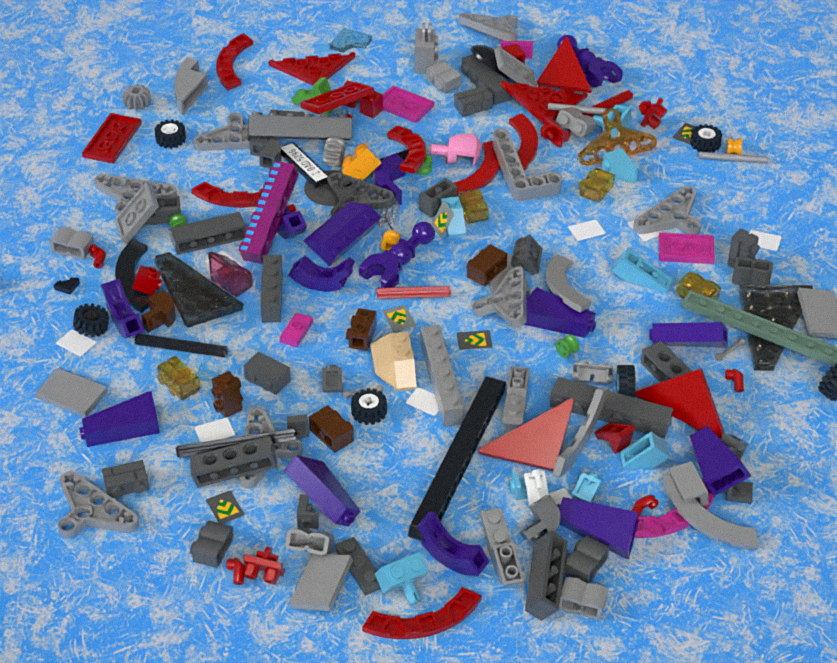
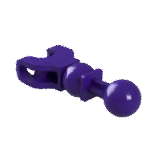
(594, 68)
(391, 262)

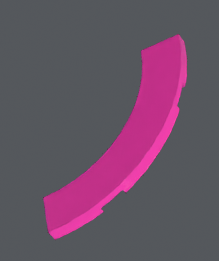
(667, 524)

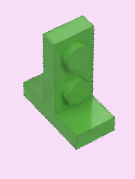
(320, 87)

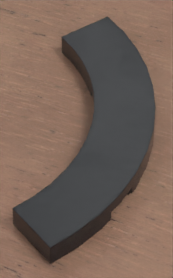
(125, 271)

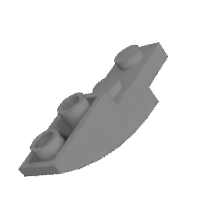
(516, 396)
(501, 548)

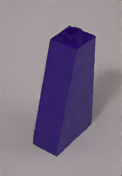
(550, 313)
(690, 334)
(122, 421)
(717, 463)
(323, 489)
(602, 523)

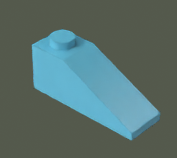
(639, 271)

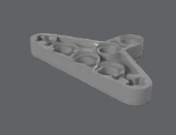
(498, 27)
(225, 135)
(120, 193)
(666, 219)
(508, 299)
(265, 425)
(98, 514)

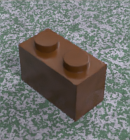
(486, 265)
(331, 428)

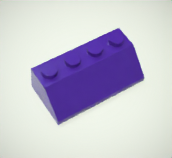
(342, 231)

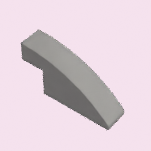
(189, 84)

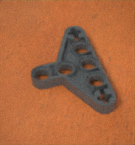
(350, 193)

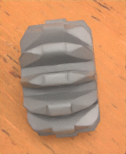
(136, 97)
(334, 151)

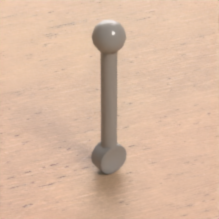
(719, 356)
(346, 394)

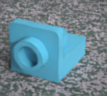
(518, 486)
(587, 487)

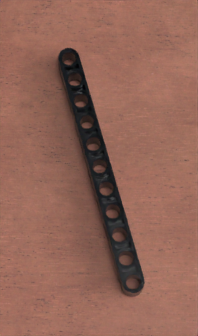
(459, 453)

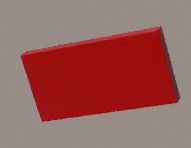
(337, 97)
(111, 138)

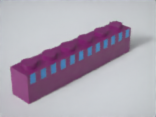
(268, 212)

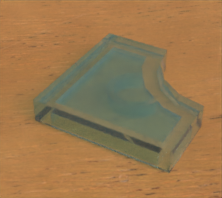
(350, 39)

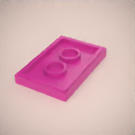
(406, 104)
(686, 248)

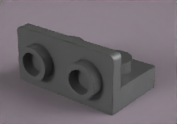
(527, 253)

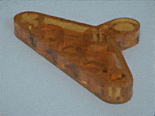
(623, 139)

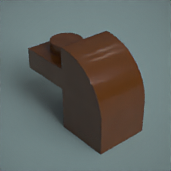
(161, 312)

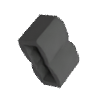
(751, 271)
(212, 544)
(586, 559)

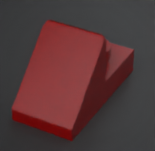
(618, 435)

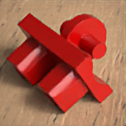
(651, 111)
(554, 132)
(266, 562)

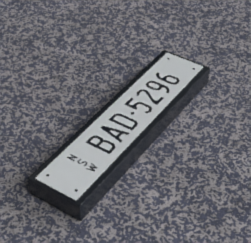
(304, 164)

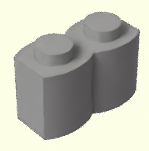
(443, 76)
(575, 121)
(71, 242)
(304, 539)
(583, 598)

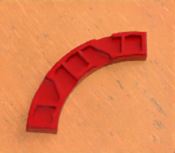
(226, 59)
(528, 138)
(415, 146)
(484, 174)
(219, 197)
(425, 624)

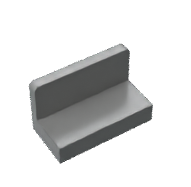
(689, 483)

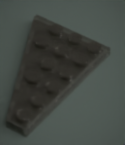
(194, 294)
(774, 304)

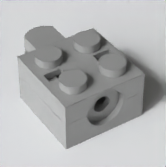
(425, 48)

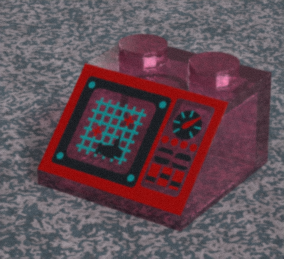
(229, 274)

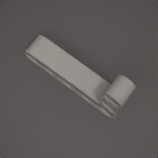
(520, 185)

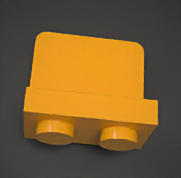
(360, 163)

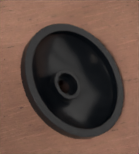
(487, 56)

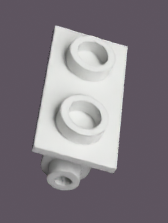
(535, 485)

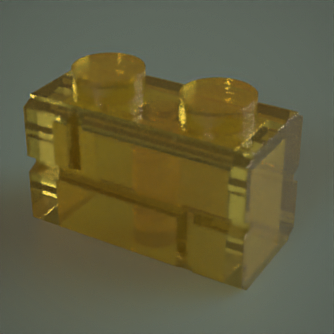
(178, 378)

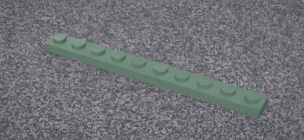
(761, 327)

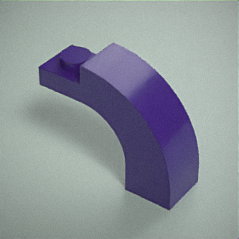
(388, 172)
(291, 224)
(321, 278)
(120, 311)
(448, 551)

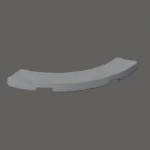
(559, 285)
(570, 454)
(708, 523)

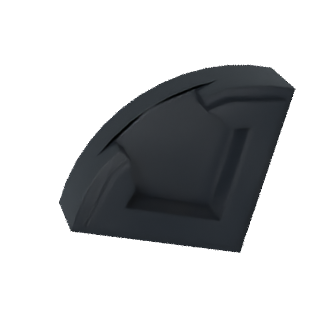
(67, 286)

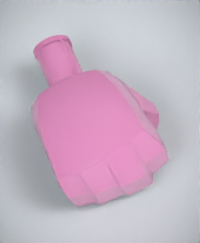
(459, 145)

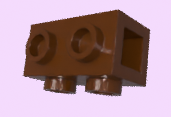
(362, 329)
(227, 394)

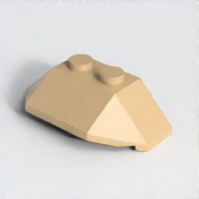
(394, 360)

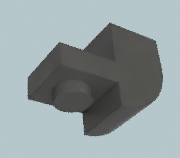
(268, 151)
(547, 517)

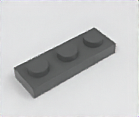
(361, 567)

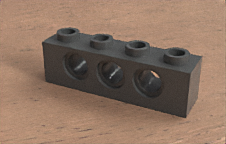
(663, 362)
(233, 461)

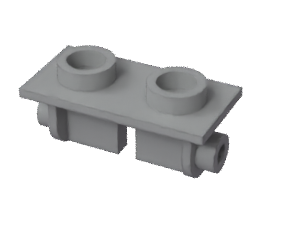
(583, 370)

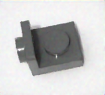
(332, 379)
(300, 424)
(735, 444)
(740, 493)
(305, 516)

